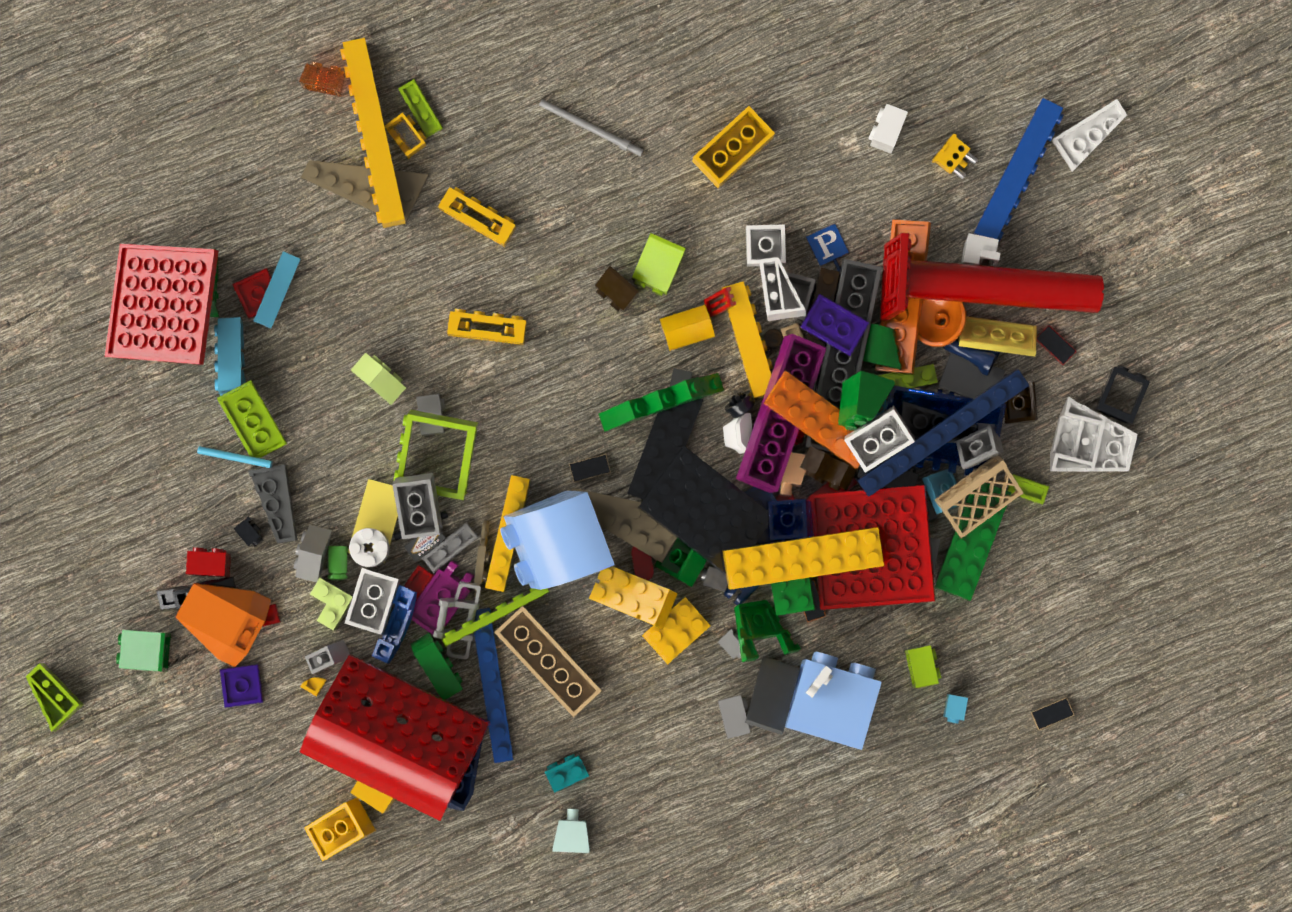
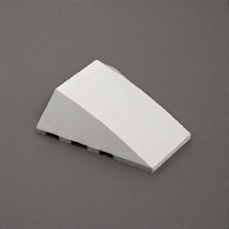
(1090, 442)

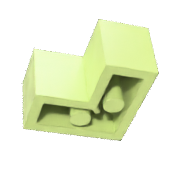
(377, 376)
(336, 602)

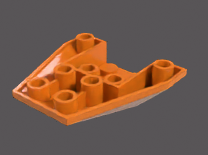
(224, 619)

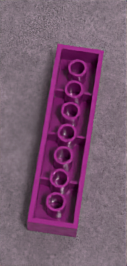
(772, 434)

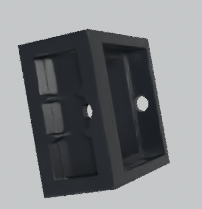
(1116, 413)

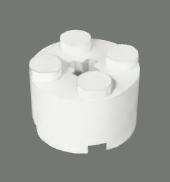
(358, 549)

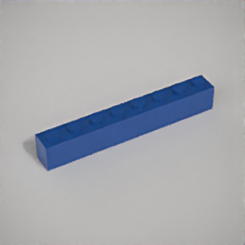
(1018, 170)

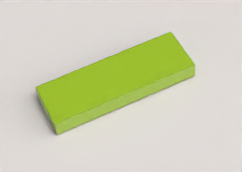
(420, 108)

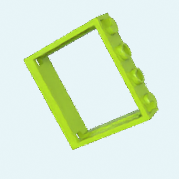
(450, 422)

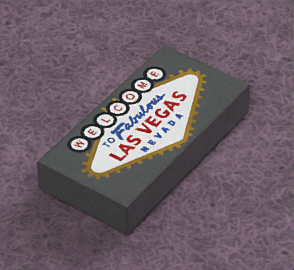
(422, 545)

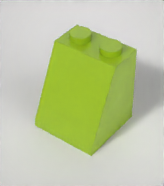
(658, 264)

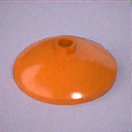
(930, 327)

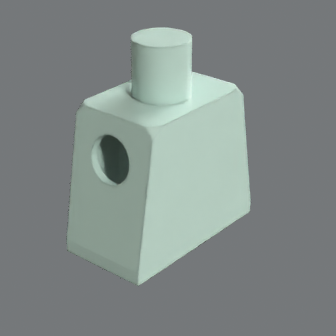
(571, 834)

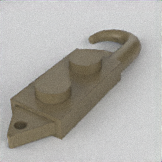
(482, 556)

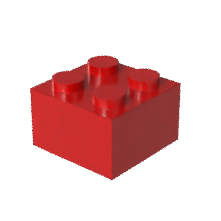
(208, 563)

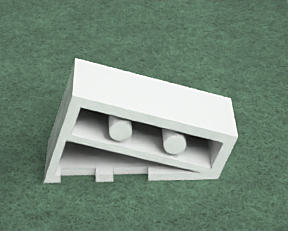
(779, 293)

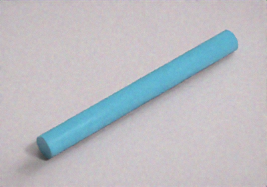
(234, 457)

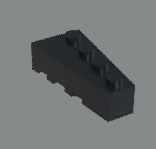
(921, 419)

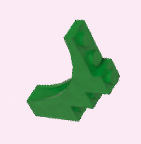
(660, 400)

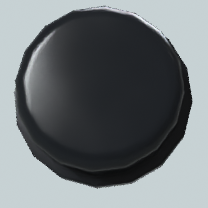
(740, 404)

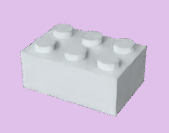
(879, 439)
(372, 601)

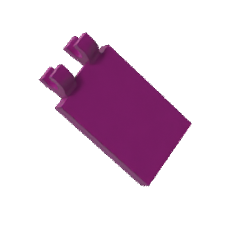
(442, 585)

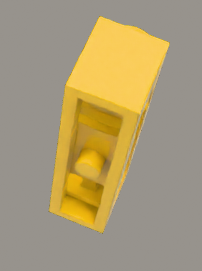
(450, 200)
(455, 322)

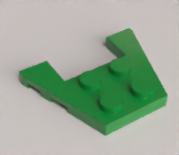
(757, 622)

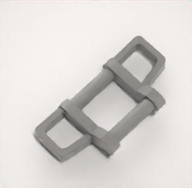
(473, 606)

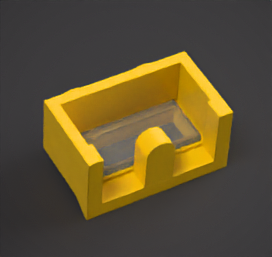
(405, 135)

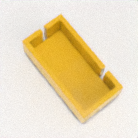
(633, 596)

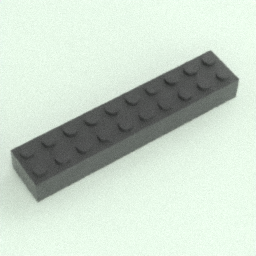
(856, 293)

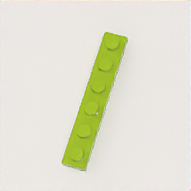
(487, 618)

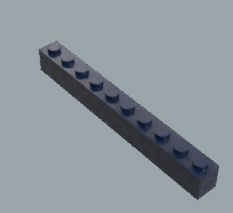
(943, 432)

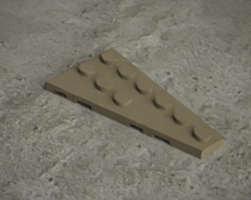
(353, 184)
(631, 524)

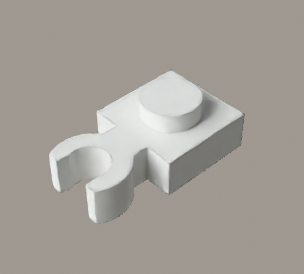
(823, 678)

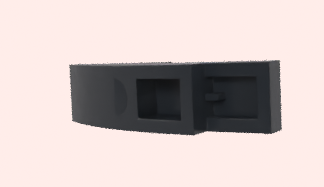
(175, 596)

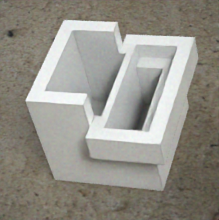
(980, 251)

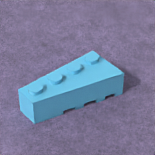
(230, 357)

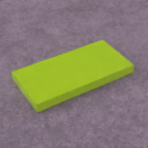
(251, 420)

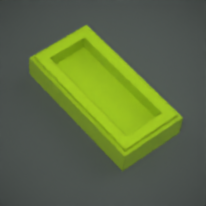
(1031, 490)

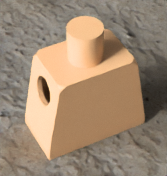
(793, 474)

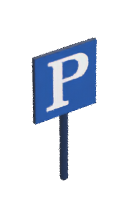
(827, 245)

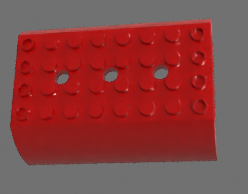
(392, 755)

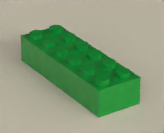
(968, 555)

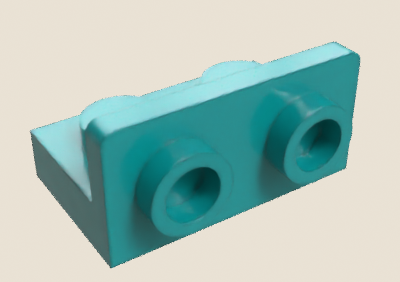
(566, 773)

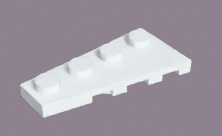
(1086, 135)

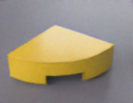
(314, 685)

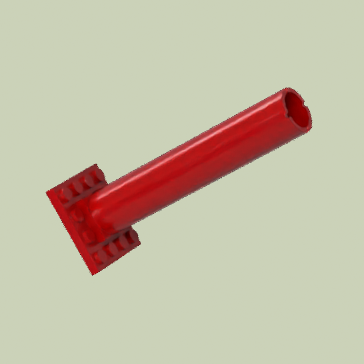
(981, 284)

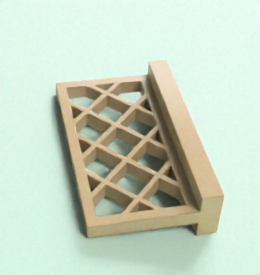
(973, 482)

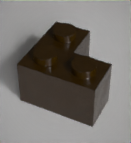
(825, 468)

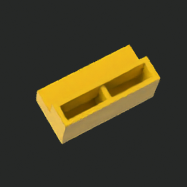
(687, 327)

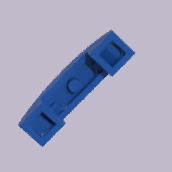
(397, 626)

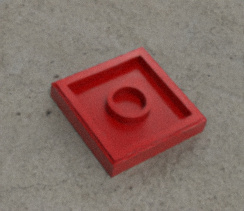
(252, 290)

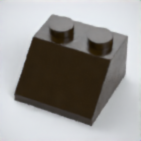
(616, 289)

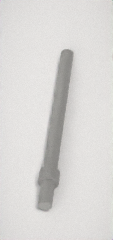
(623, 143)

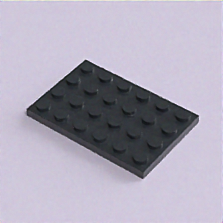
(704, 509)

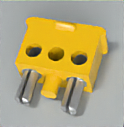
(946, 153)

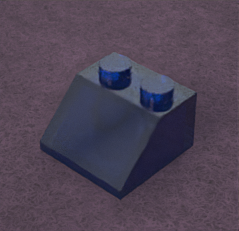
(790, 519)

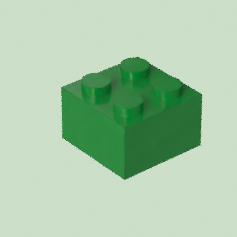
(793, 596)

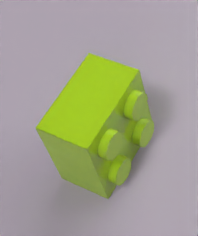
(922, 666)

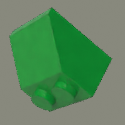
(682, 563)

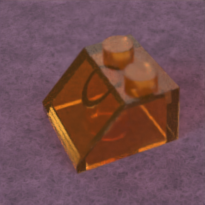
(322, 79)

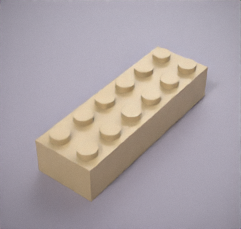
(548, 661)

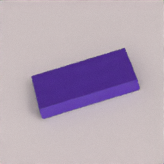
(834, 325)

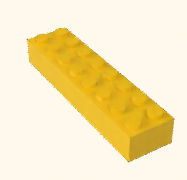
(803, 558)

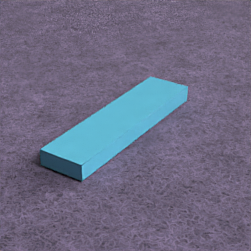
(276, 289)

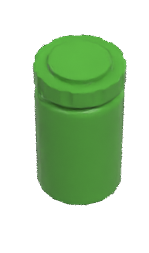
(337, 562)

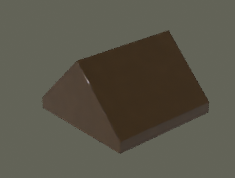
(1022, 406)

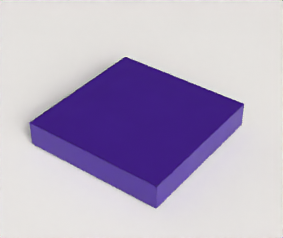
(241, 685)

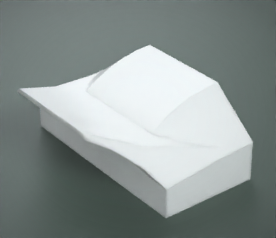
(738, 433)

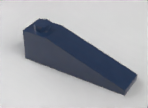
(466, 788)

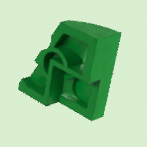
(882, 347)

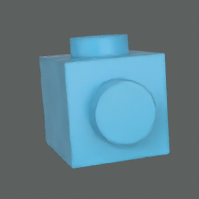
(955, 708)

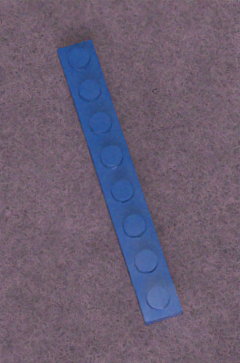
(493, 691)

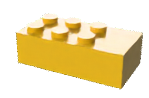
(733, 147)

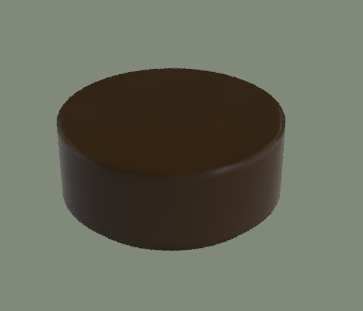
(773, 338)

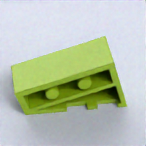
(53, 696)

